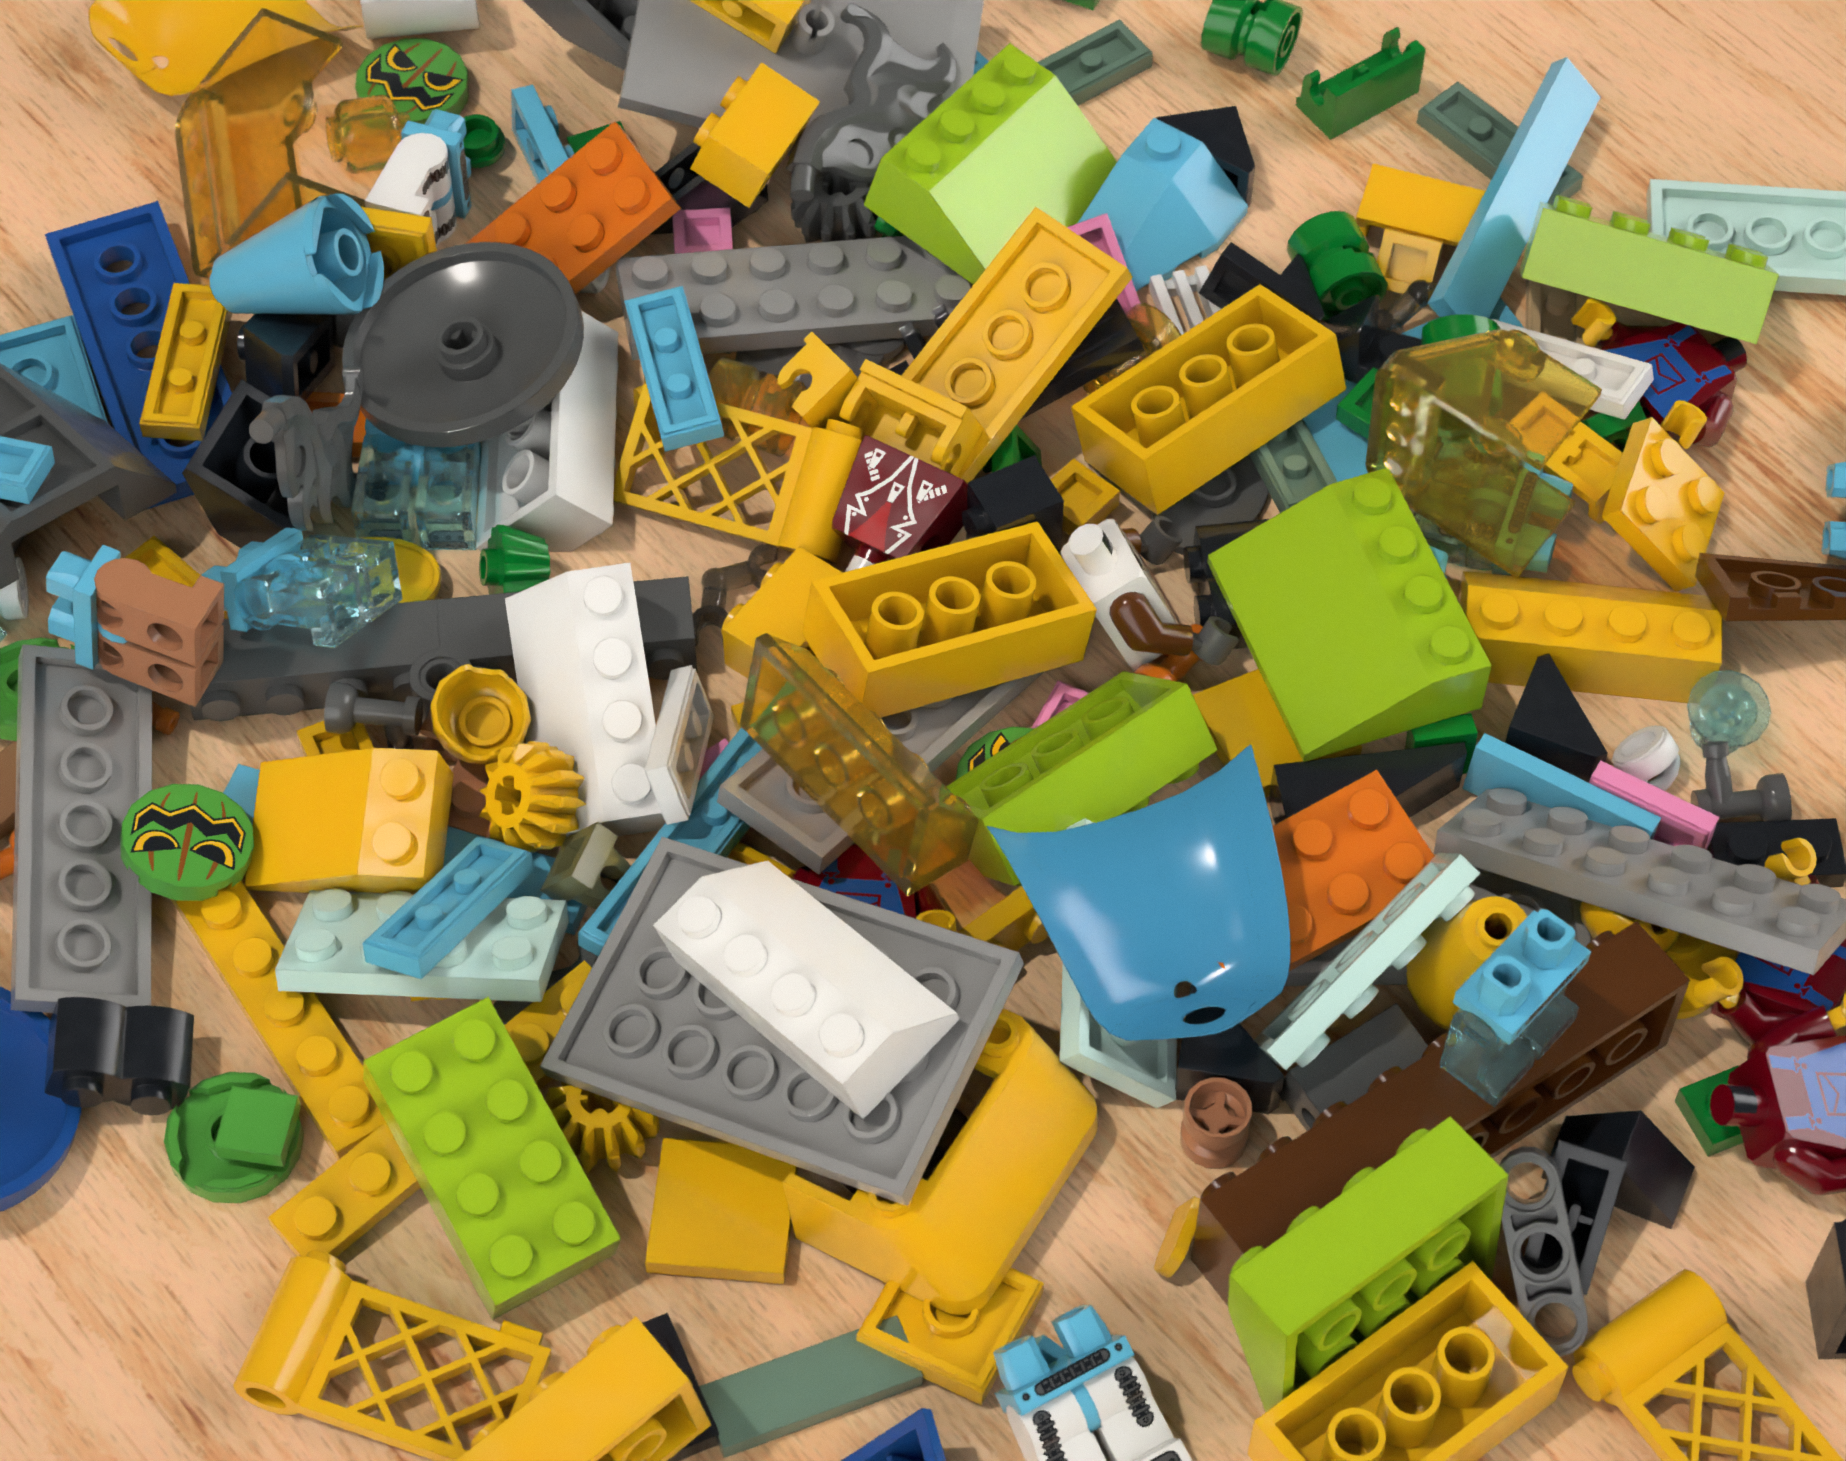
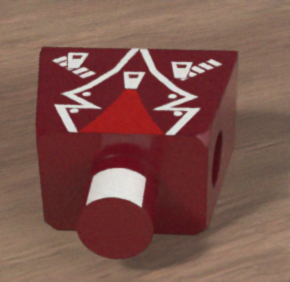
(896, 505)

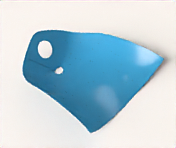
(1164, 902)

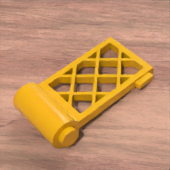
(808, 492)
(314, 1319)
(1665, 1340)

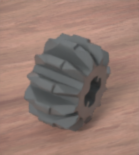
(835, 210)

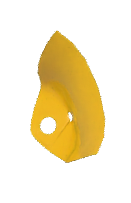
(185, 32)

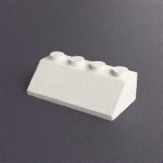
(560, 464)
(590, 689)
(805, 981)

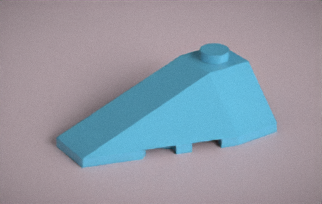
(1167, 202)

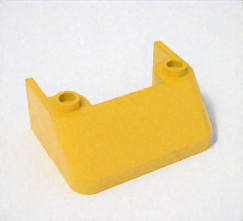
(982, 1195)

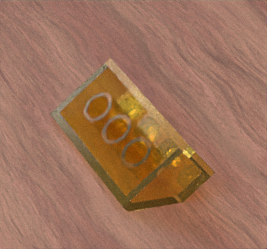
(854, 766)

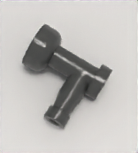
(398, 718)
(1769, 799)

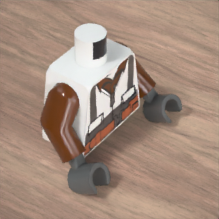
(1128, 598)

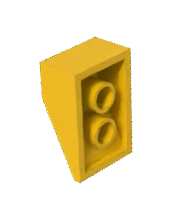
(351, 821)

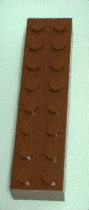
(1624, 1015)

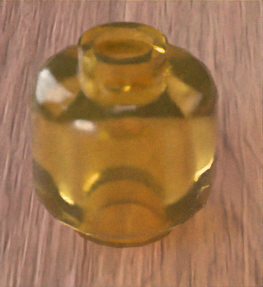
(364, 133)

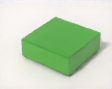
(257, 1126)

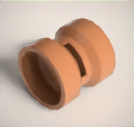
(1218, 1107)

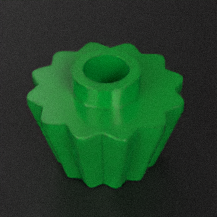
(513, 561)

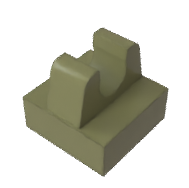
(579, 865)

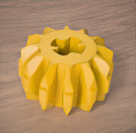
(532, 796)
(600, 1126)

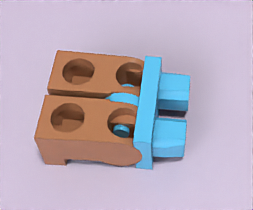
(139, 622)

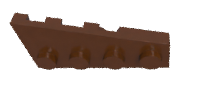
(1773, 588)

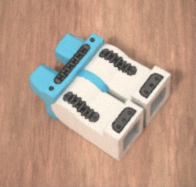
(427, 174)
(1086, 1402)

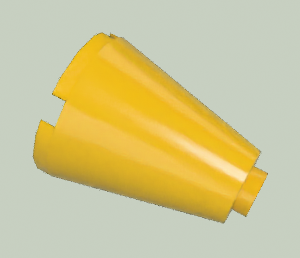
(1456, 951)

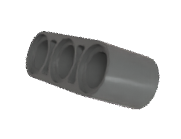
(1544, 1285)

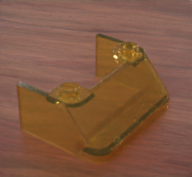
(241, 134)
(1460, 426)

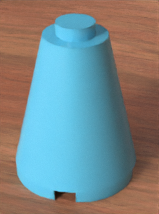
(304, 264)

